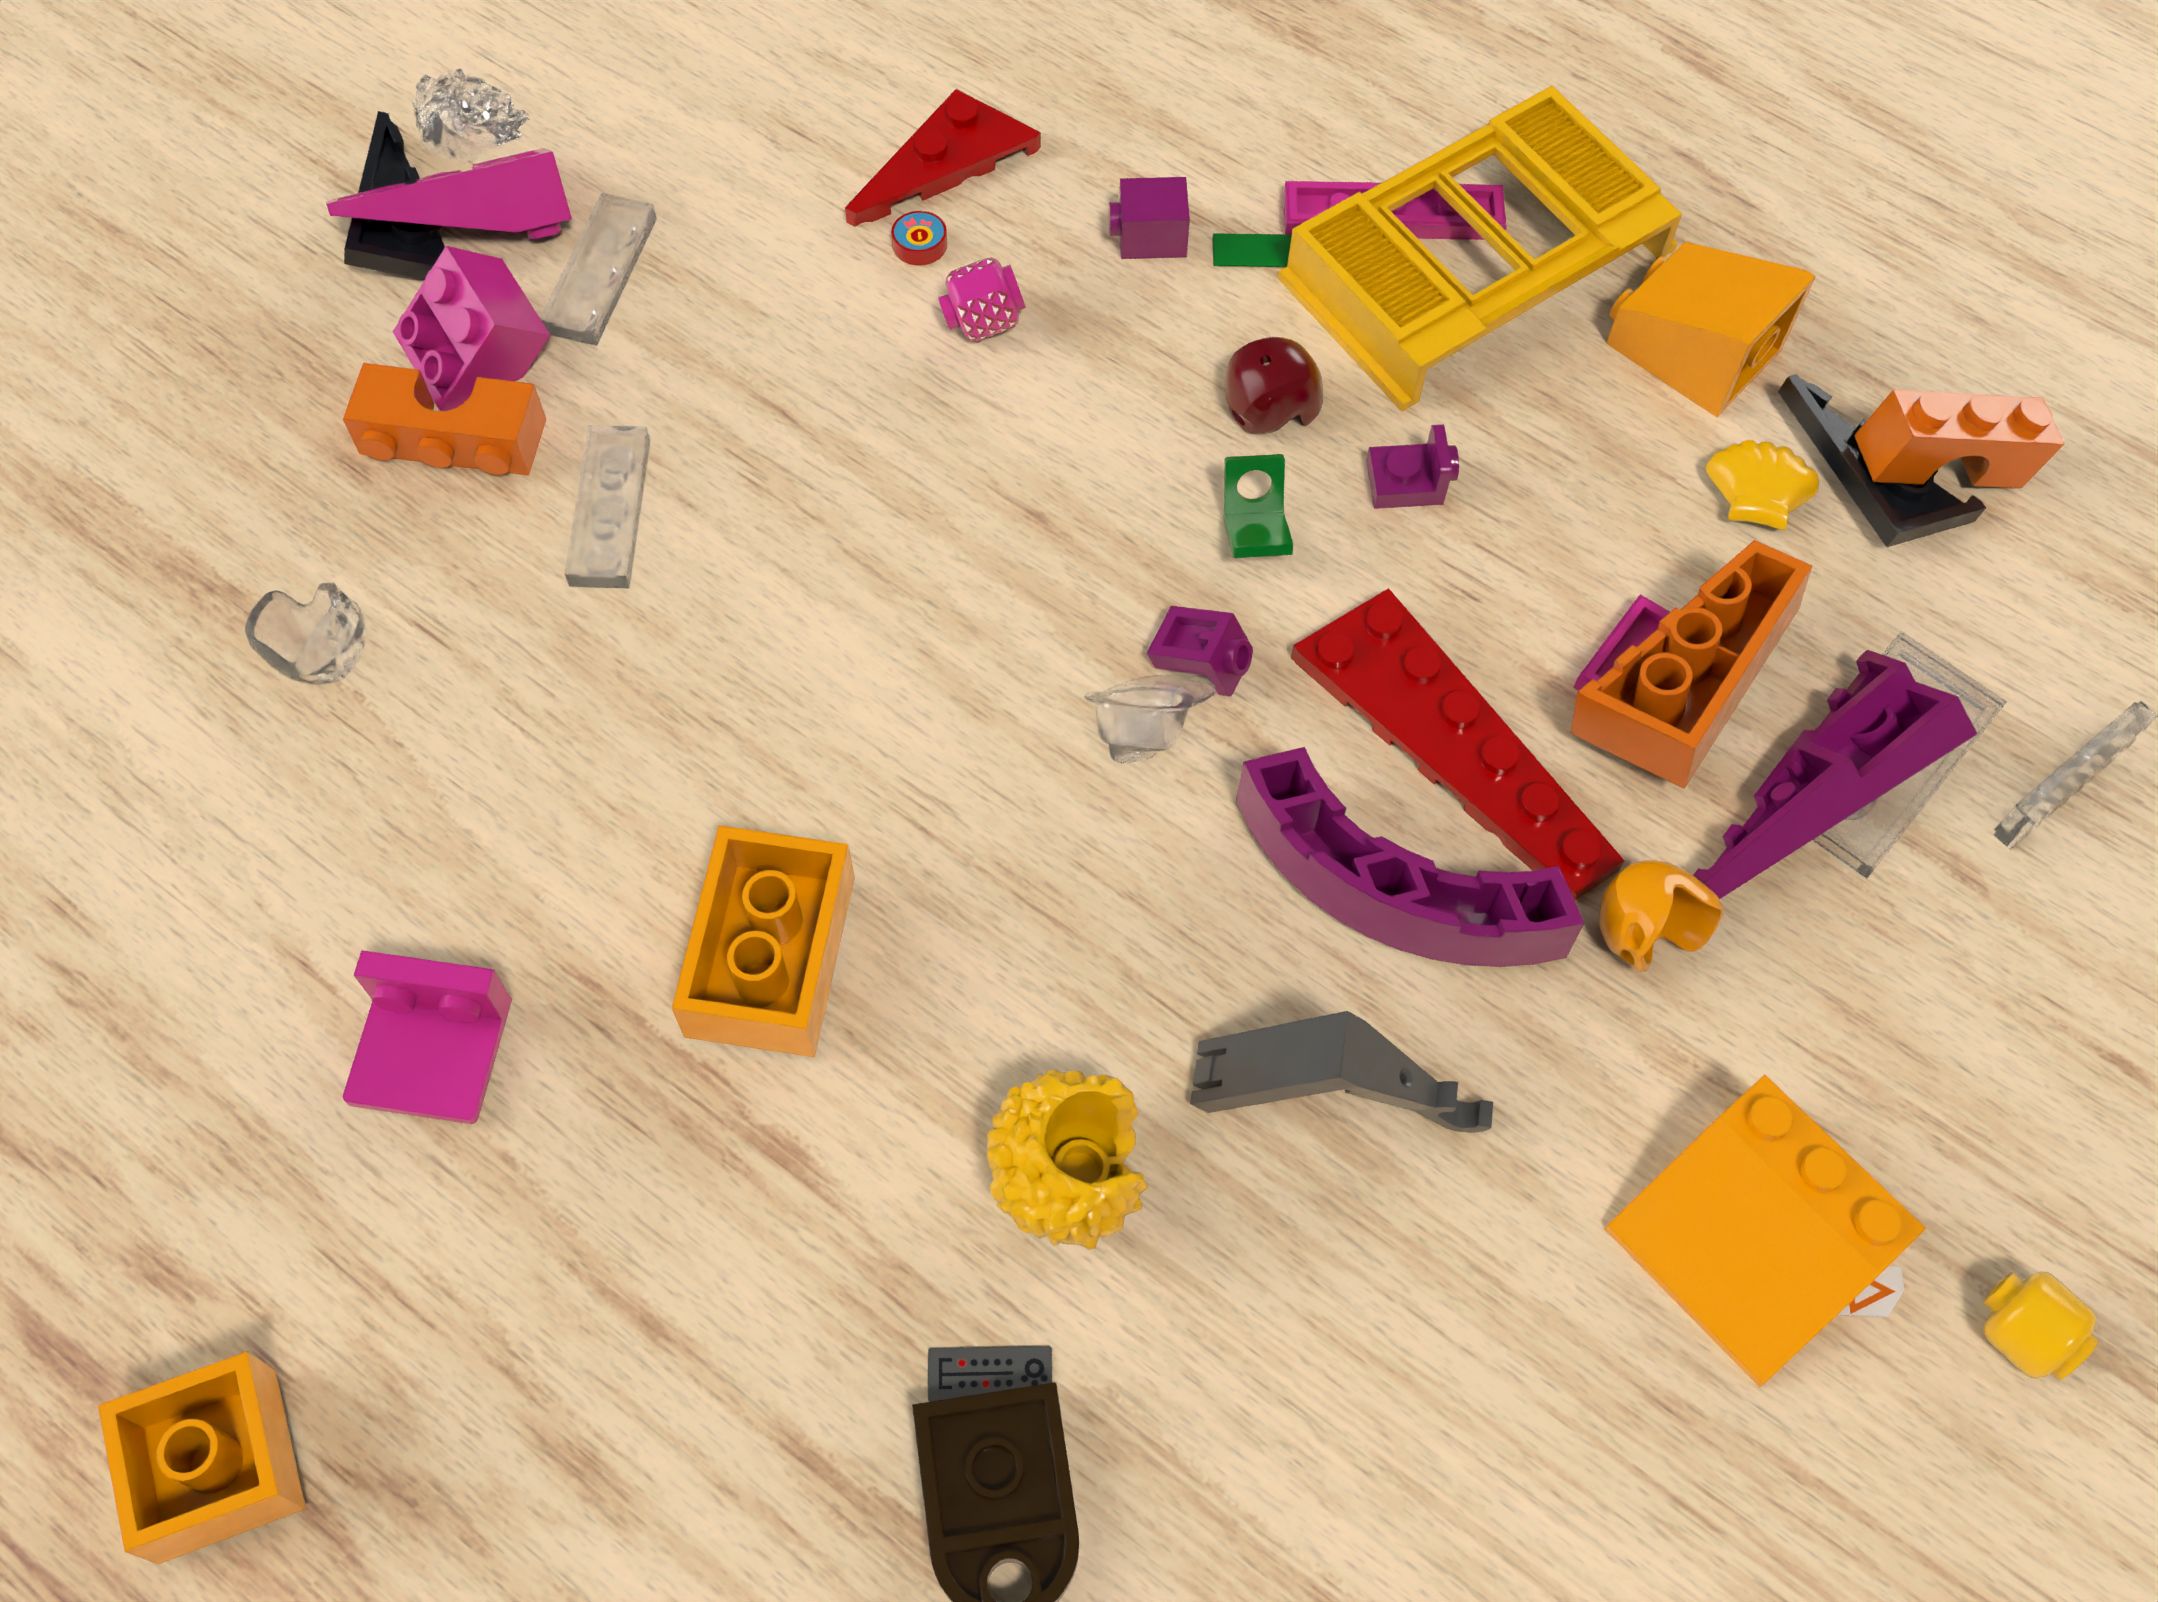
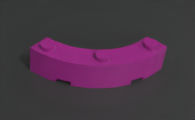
(1393, 891)

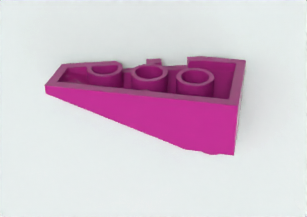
(495, 195)

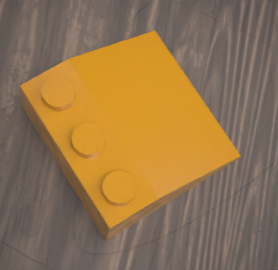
(1764, 1230)

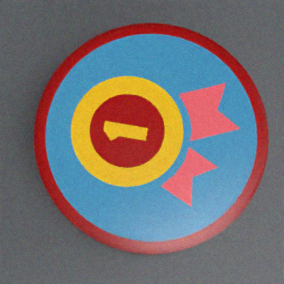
(919, 237)

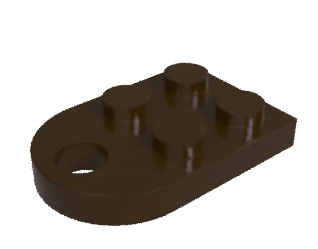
(997, 1491)

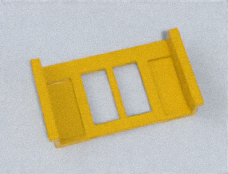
(1404, 309)

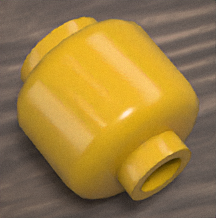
(2040, 1325)

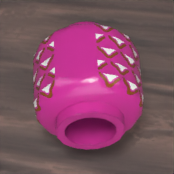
(982, 299)

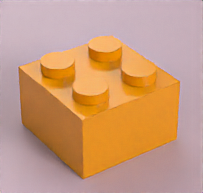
(200, 1458)

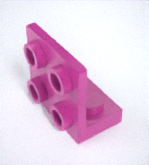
(426, 1037)

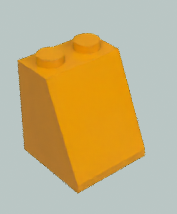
(1708, 320)

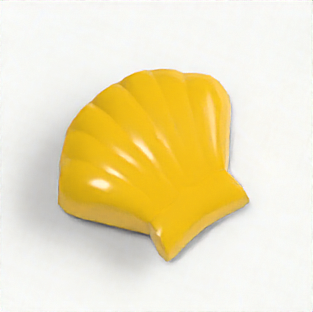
(1762, 482)

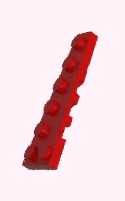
(1427, 707)

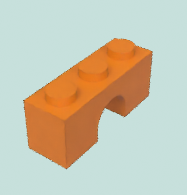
(490, 431)
(1995, 436)

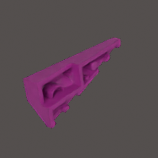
(1863, 748)

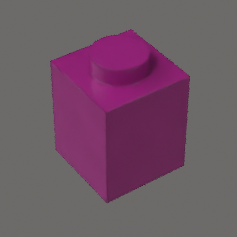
(1151, 217)

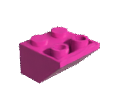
(469, 325)

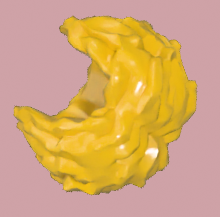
(1062, 1157)

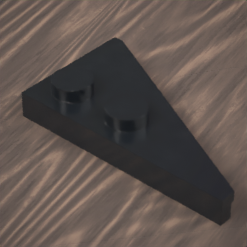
(391, 245)
(1893, 509)

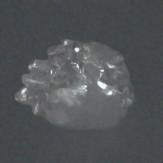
(464, 116)

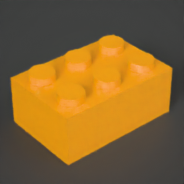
(765, 941)

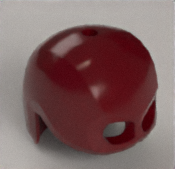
(1272, 394)

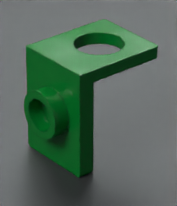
(1258, 524)

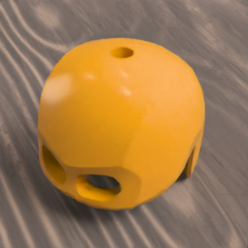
(1653, 903)

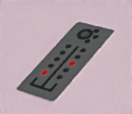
(986, 1369)

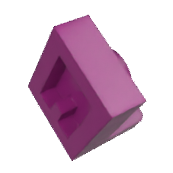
(1413, 472)
(1203, 645)

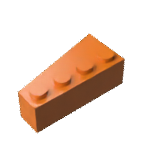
(1687, 678)

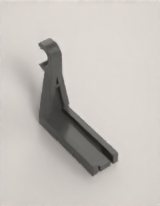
(1326, 1057)

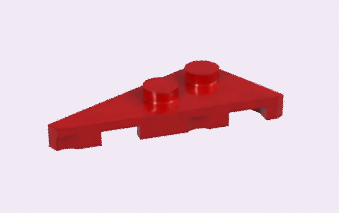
(949, 147)

